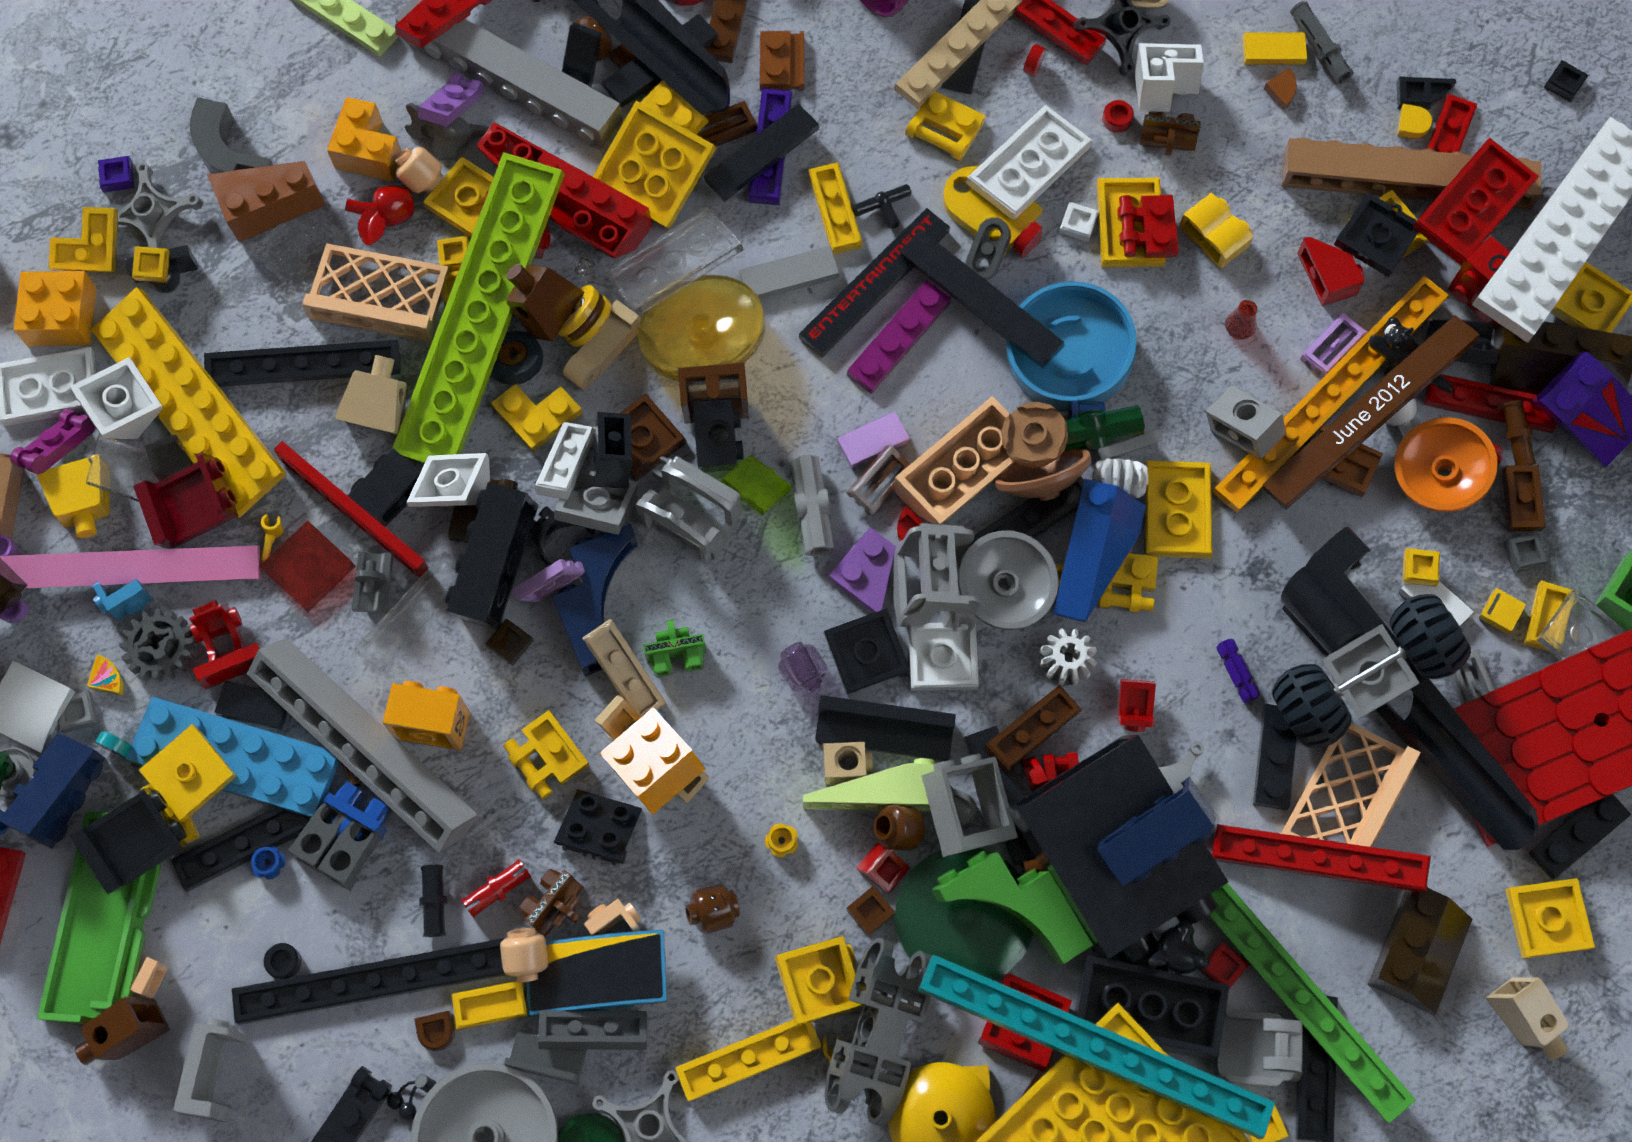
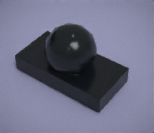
(180, 261)

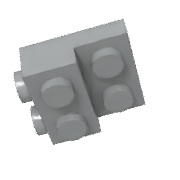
(597, 506)

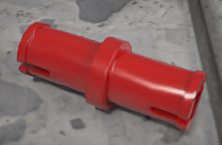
(496, 888)

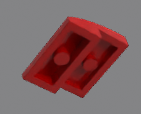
(1017, 1046)

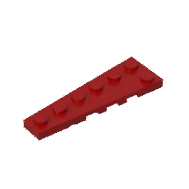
(434, 18)

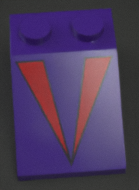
(1590, 407)

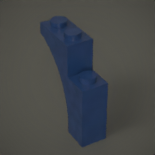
(583, 605)

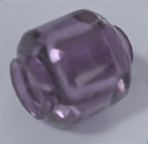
(802, 667)

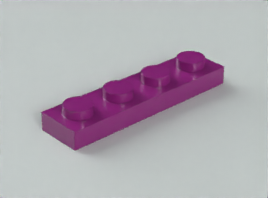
(898, 336)

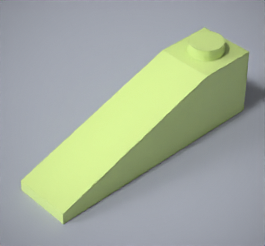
(875, 791)

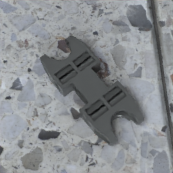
(878, 1033)

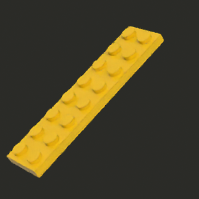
(189, 397)

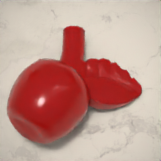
(389, 208)

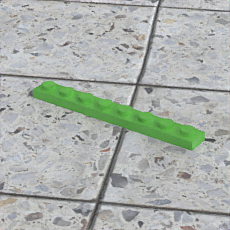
(1310, 1005)

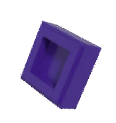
(116, 174)

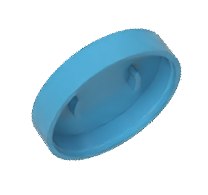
(1096, 348)

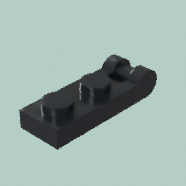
(350, 1113)

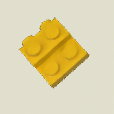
(818, 980)

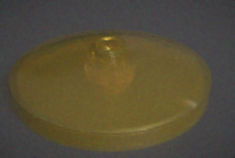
(702, 325)

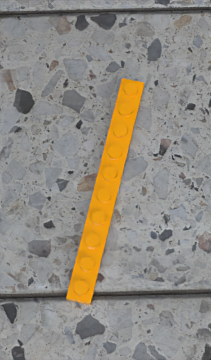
(1327, 397)

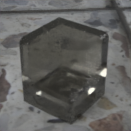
(167, 457)

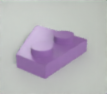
(866, 570)

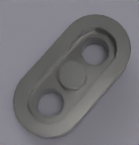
(987, 249)

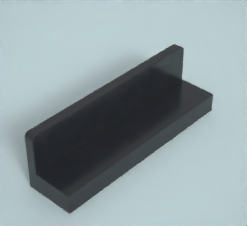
(886, 727)

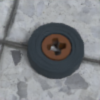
(528, 359)

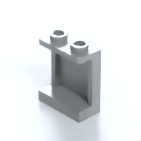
(202, 1070)

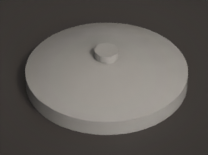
(485, 1106)

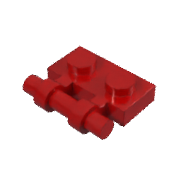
(1158, 226)

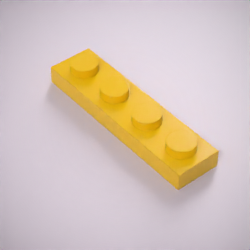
(746, 1058)

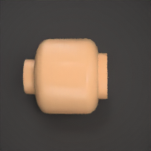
(418, 170)
(524, 954)

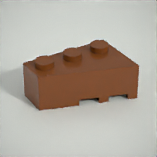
(265, 196)

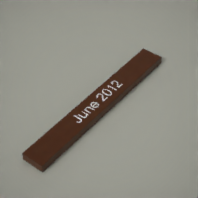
(1370, 412)

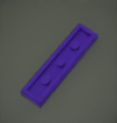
(768, 185)

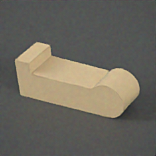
(604, 347)

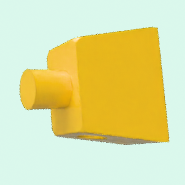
(72, 499)

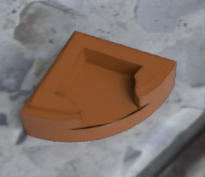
(1282, 88)

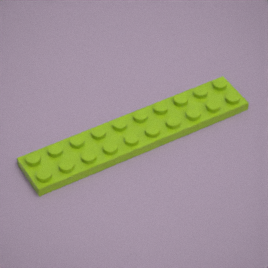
(478, 310)

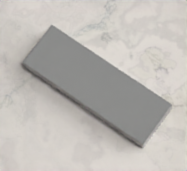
(791, 272)

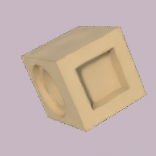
(835, 752)

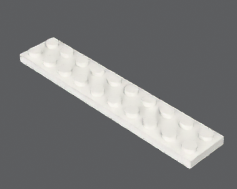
(1562, 234)

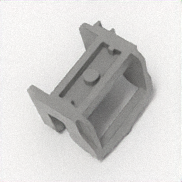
(685, 520)
(939, 557)

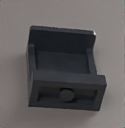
(130, 840)

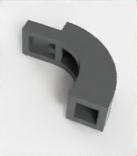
(210, 131)

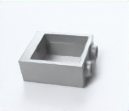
(990, 796)

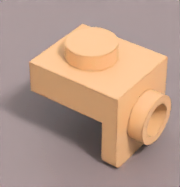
(605, 918)

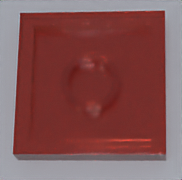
(307, 566)

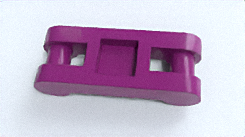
(53, 442)

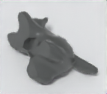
(445, 140)

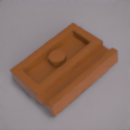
(781, 60)
(1355, 470)

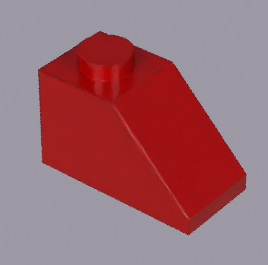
(1330, 271)

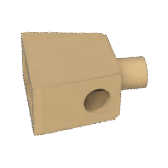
(374, 398)
(1531, 1014)

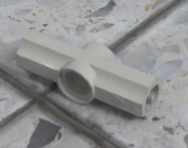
(812, 506)

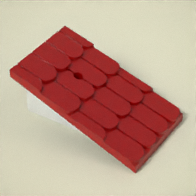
(1562, 729)

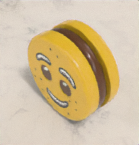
(586, 317)

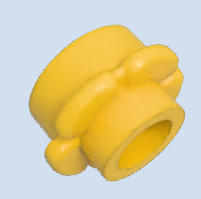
(778, 831)

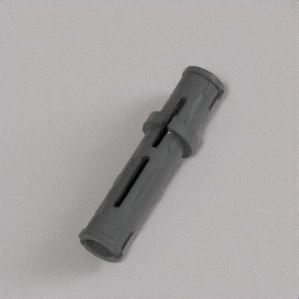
(1328, 52)

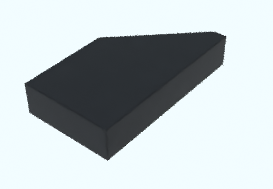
(1422, 91)

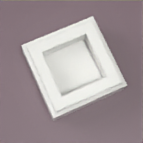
(1078, 222)

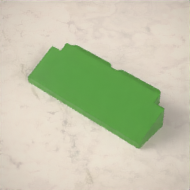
(95, 943)

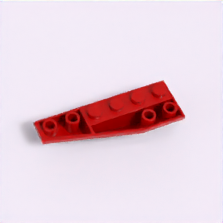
(583, 204)

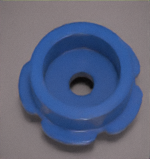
(258, 862)

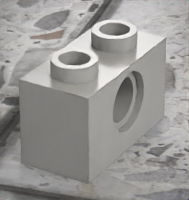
(1246, 421)

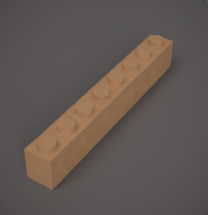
(1380, 169)

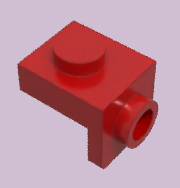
(1136, 704)

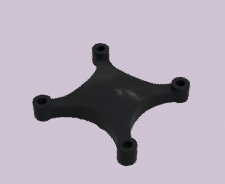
(1122, 26)

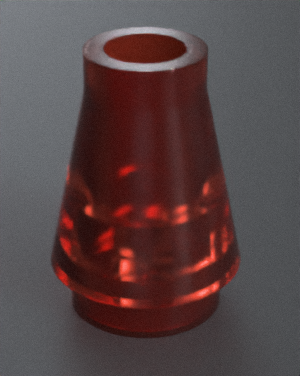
(1242, 321)

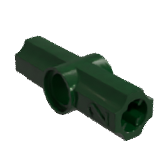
(1097, 428)

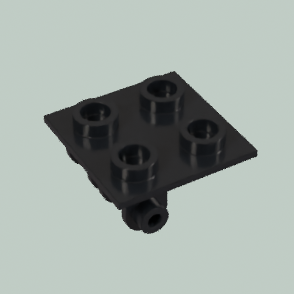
(598, 827)

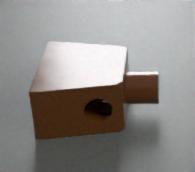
(541, 299)
(121, 1030)

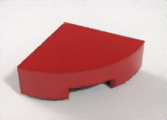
(907, 520)
(1033, 773)

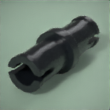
(433, 900)

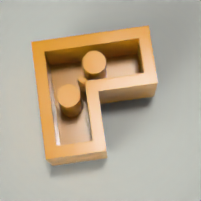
(359, 146)

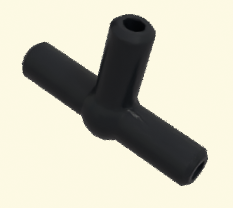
(883, 201)

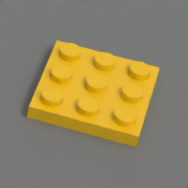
(655, 162)

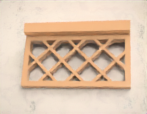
(364, 314)
(1381, 802)

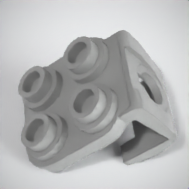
(1260, 1049)

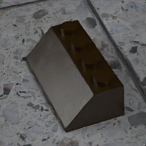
(1536, 363)

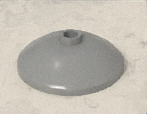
(1022, 565)

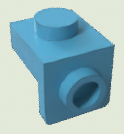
(124, 601)

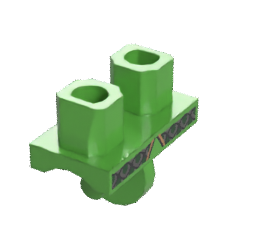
(675, 644)

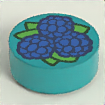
(113, 744)

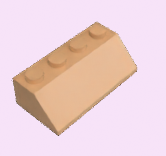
(956, 465)

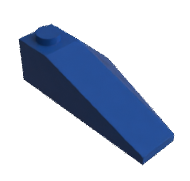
(1100, 539)

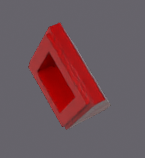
(883, 867)

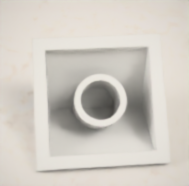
(118, 401)
(450, 480)

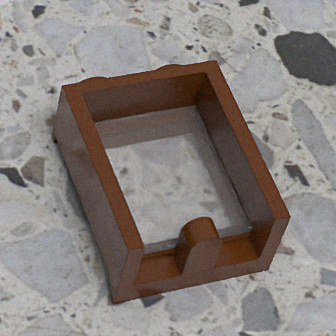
(713, 384)

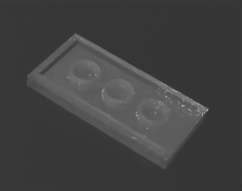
(673, 261)

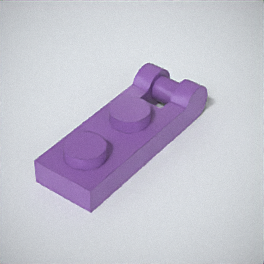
(451, 100)

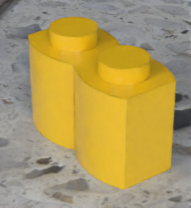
(1216, 230)

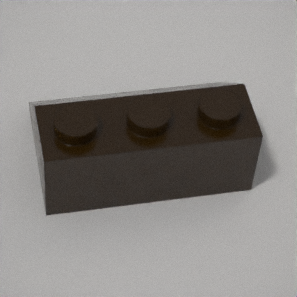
(1421, 949)

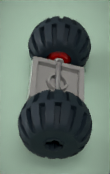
(1371, 671)

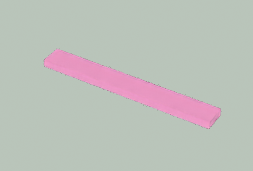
(143, 565)

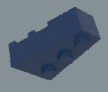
(53, 791)
(1158, 834)

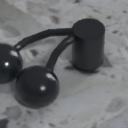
(407, 1110)

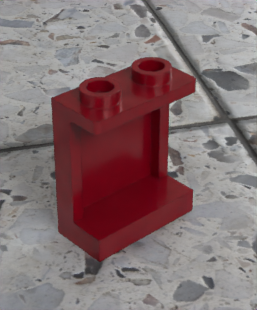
(187, 502)

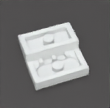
(31, 706)

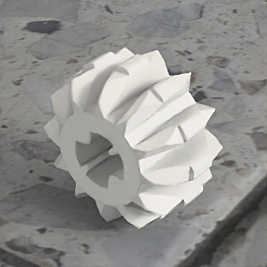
(1126, 474)
(1055, 657)

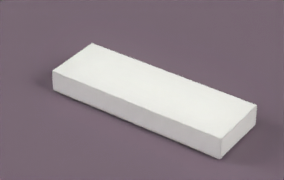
(565, 460)

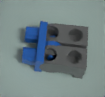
(341, 836)

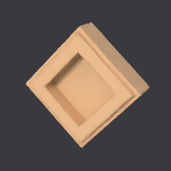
(149, 978)

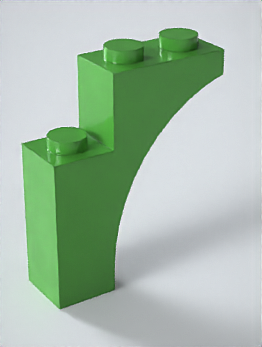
(1034, 902)

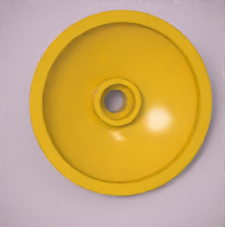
(946, 1089)

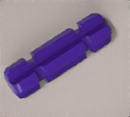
(1238, 670)

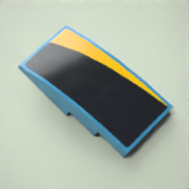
(601, 973)

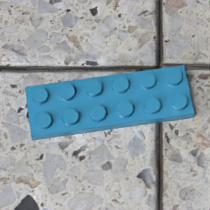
(266, 764)

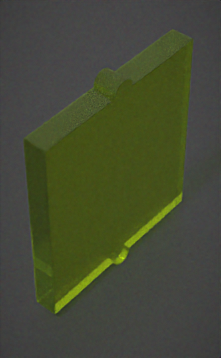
(757, 484)

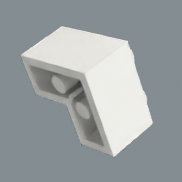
(1165, 71)

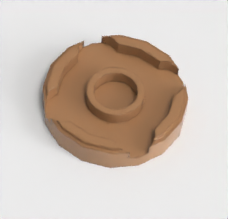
(1034, 434)

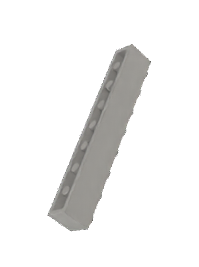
(525, 79)
(362, 744)

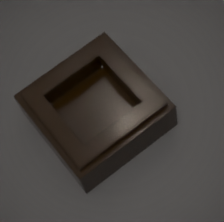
(509, 642)

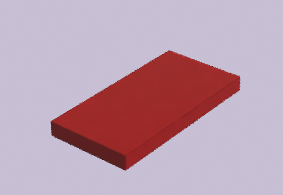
(1475, 201)

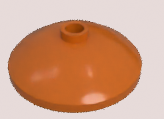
(1451, 446)

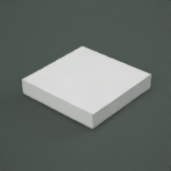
(942, 658)

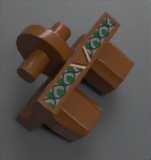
(1170, 132)
(555, 904)

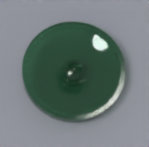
(958, 930)

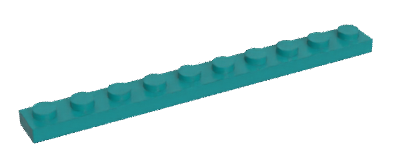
(1097, 1047)

